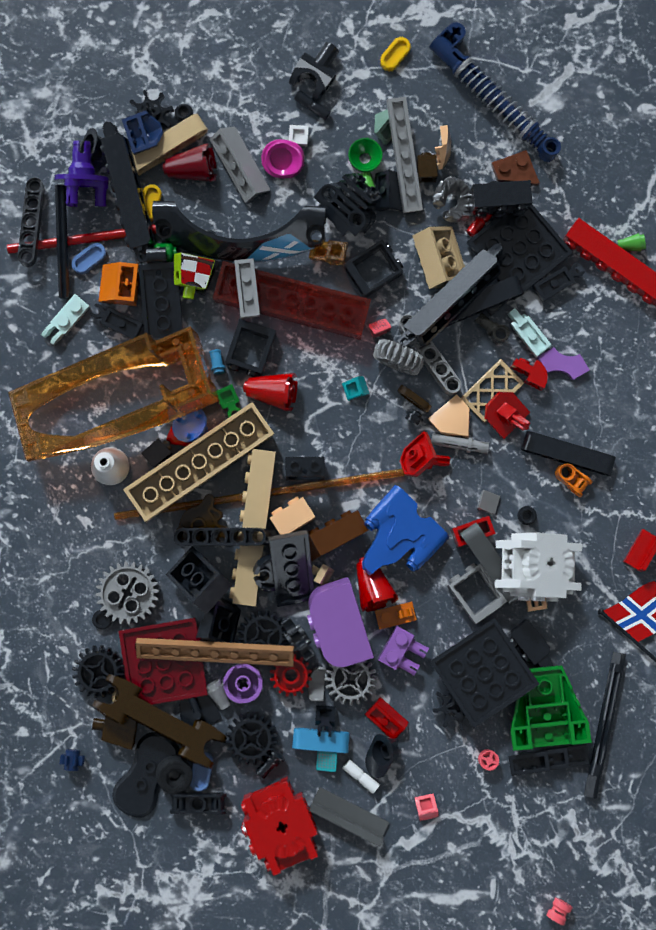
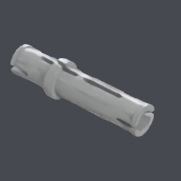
(460, 443)

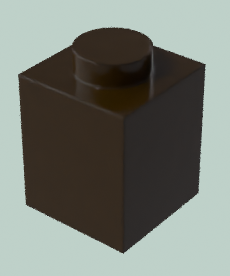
(426, 167)

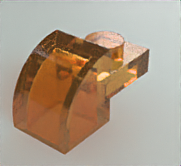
(332, 252)

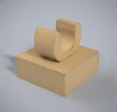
(322, 574)

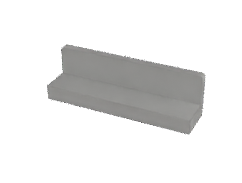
(239, 163)

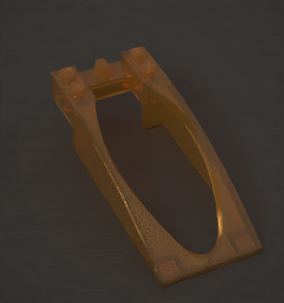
(134, 353)

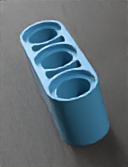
(309, 740)

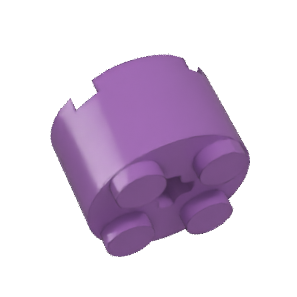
(232, 685)

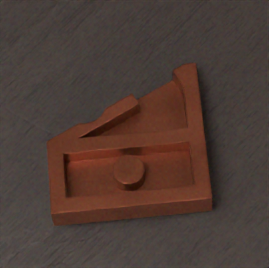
(515, 168)

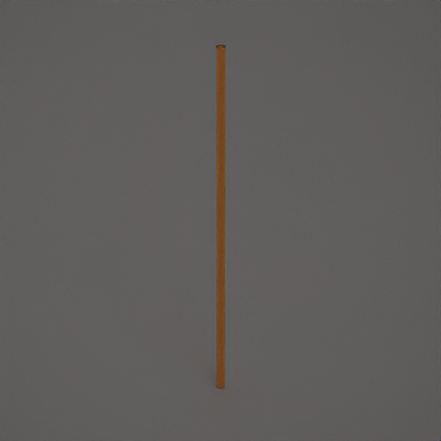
(277, 491)

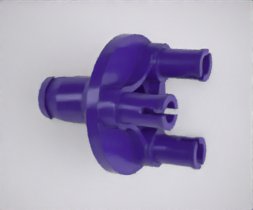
(82, 174)

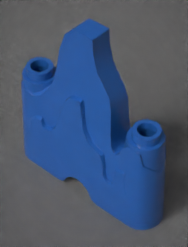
(399, 531)

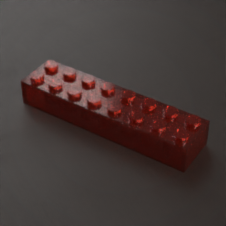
(298, 302)

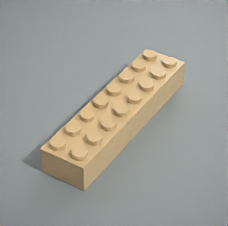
(198, 462)

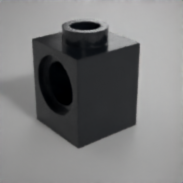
(157, 452)

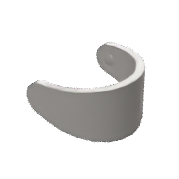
(316, 685)

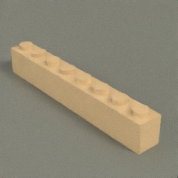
(254, 516)

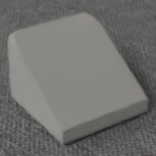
(488, 502)

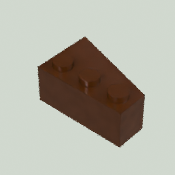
(335, 533)

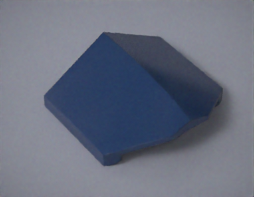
(142, 131)

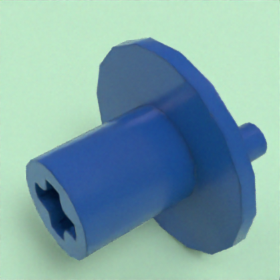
(191, 426)

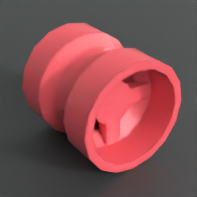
(561, 907)

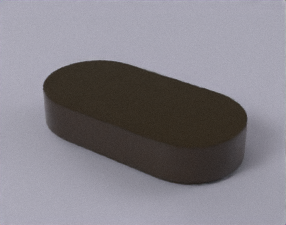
(413, 398)

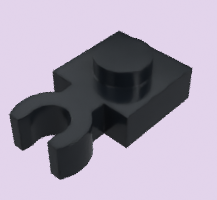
(325, 719)

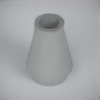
(217, 693)

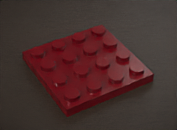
(160, 678)

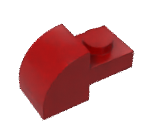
(535, 373)

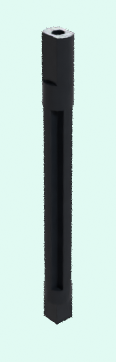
(604, 725)

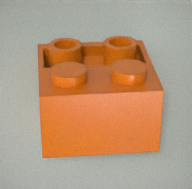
(119, 284)

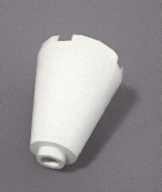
(116, 468)

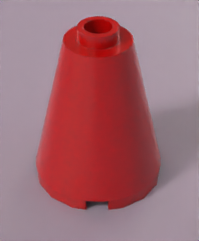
(274, 390)
(374, 589)

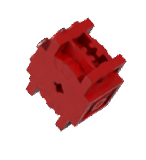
(269, 840)

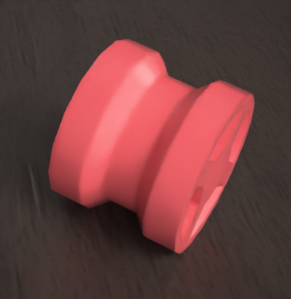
(492, 760)

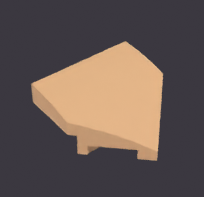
(443, 152)
(452, 418)

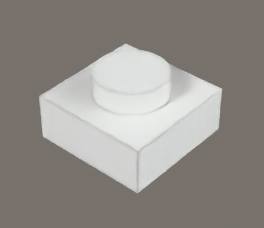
(299, 135)

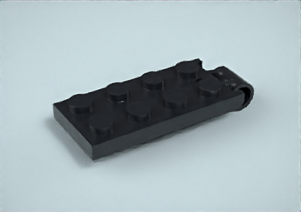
(159, 295)

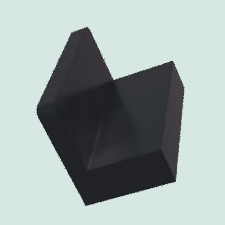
(388, 186)

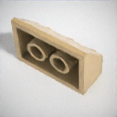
(438, 255)

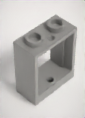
(489, 608)

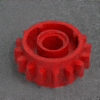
(291, 685)

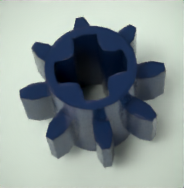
(72, 759)

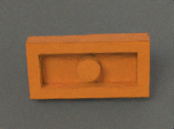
(395, 615)

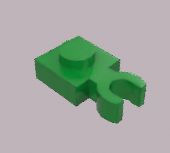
(228, 398)

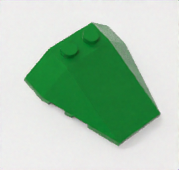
(549, 713)

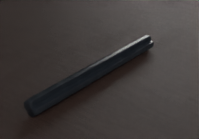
(62, 241)

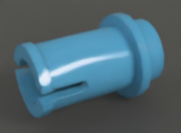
(217, 363)

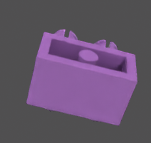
(395, 648)

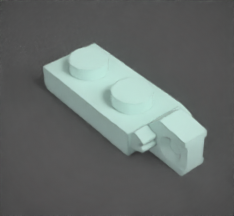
(529, 333)

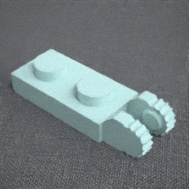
(66, 318)

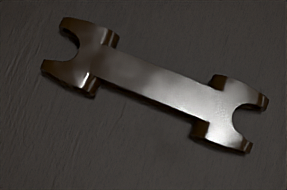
(131, 706)

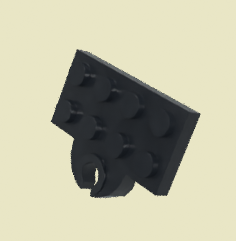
(287, 568)

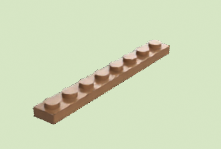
(215, 652)

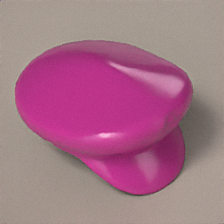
(282, 158)

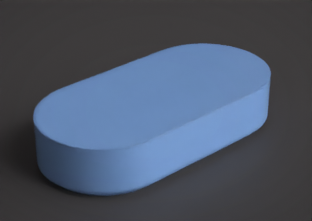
(89, 258)
(201, 776)

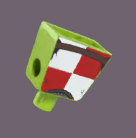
(191, 273)

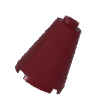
(192, 164)

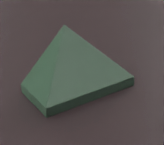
(382, 127)

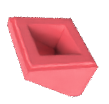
(379, 328)
(426, 807)

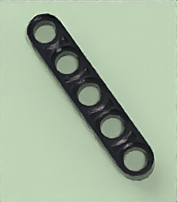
(34, 230)

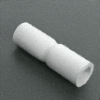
(363, 778)

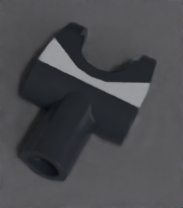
(316, 70)

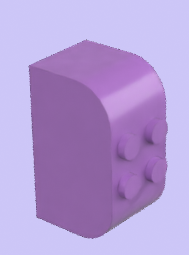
(338, 624)

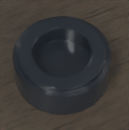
(100, 620)

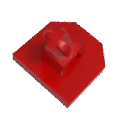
(506, 413)
(421, 456)

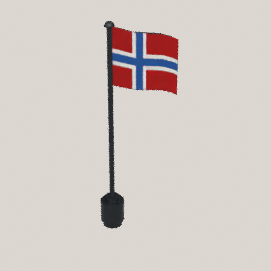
(635, 615)

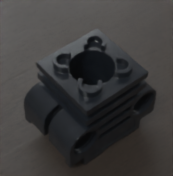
(350, 202)

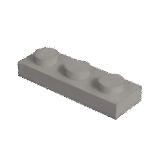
(247, 288)

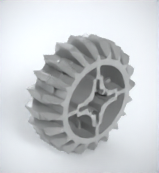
(398, 357)
(360, 692)

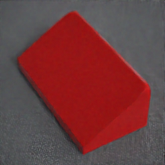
(386, 718)

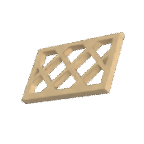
(490, 374)

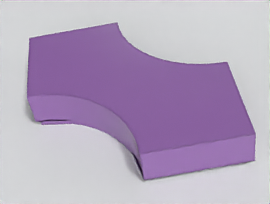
(570, 365)

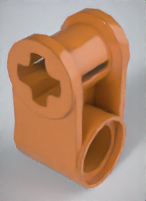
(575, 481)

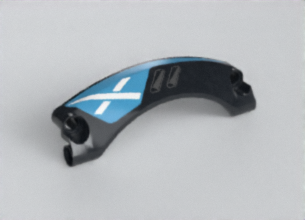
(282, 243)

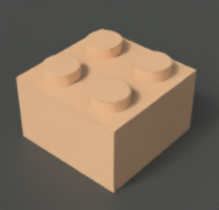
(292, 517)

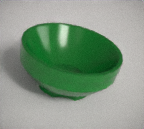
(365, 146)

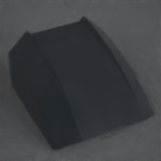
(219, 623)

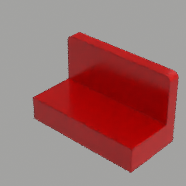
(641, 551)

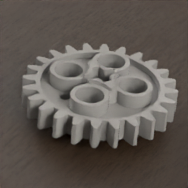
(111, 584)

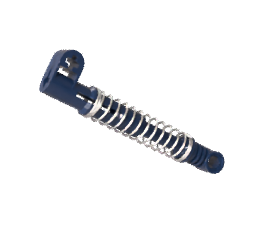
(463, 67)

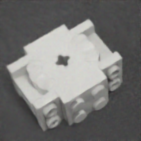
(538, 566)

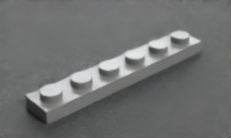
(404, 155)

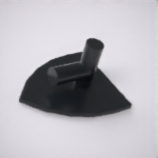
(199, 708)

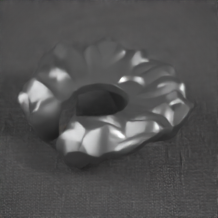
(460, 191)

